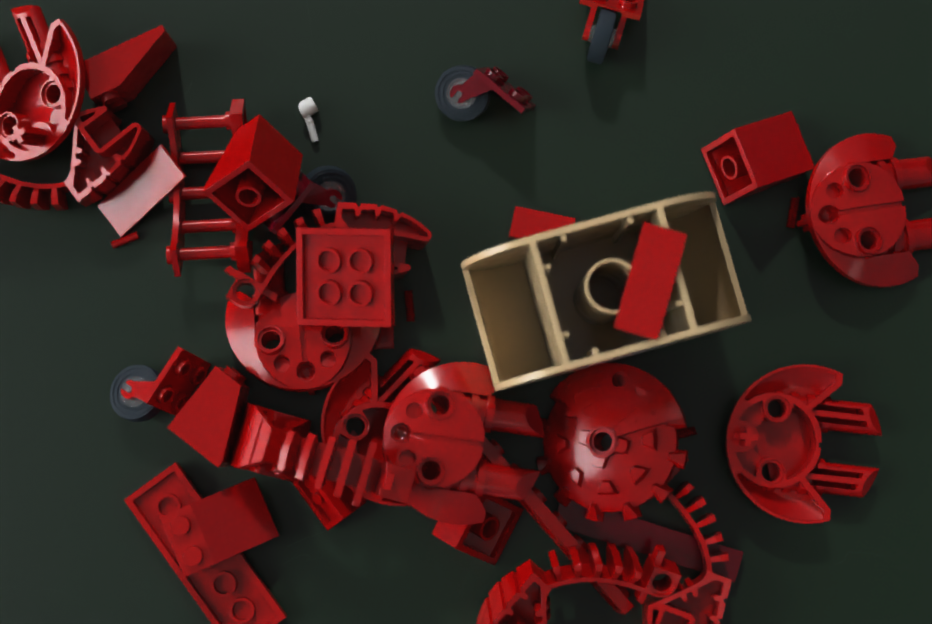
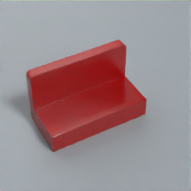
(327, 507)

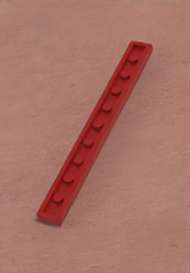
(549, 521)

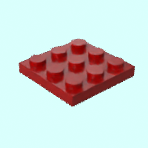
(345, 276)

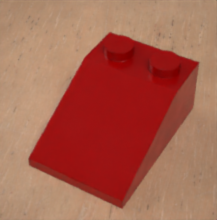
(124, 70)
(219, 526)

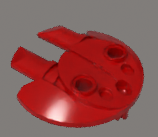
(43, 95)
(867, 210)
(304, 356)
(807, 392)
(369, 399)
(454, 441)

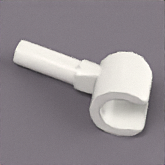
(307, 108)

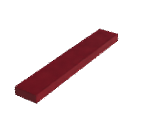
(645, 535)

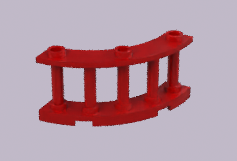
(242, 248)

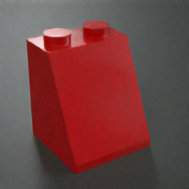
(757, 157)
(255, 174)
(214, 415)

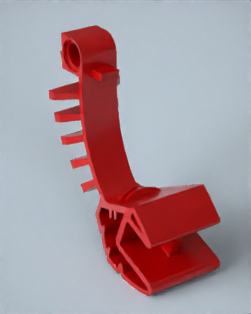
(98, 163)
(407, 234)
(279, 447)
(524, 594)
(696, 599)

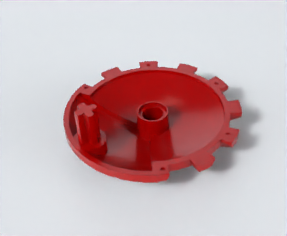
(644, 434)

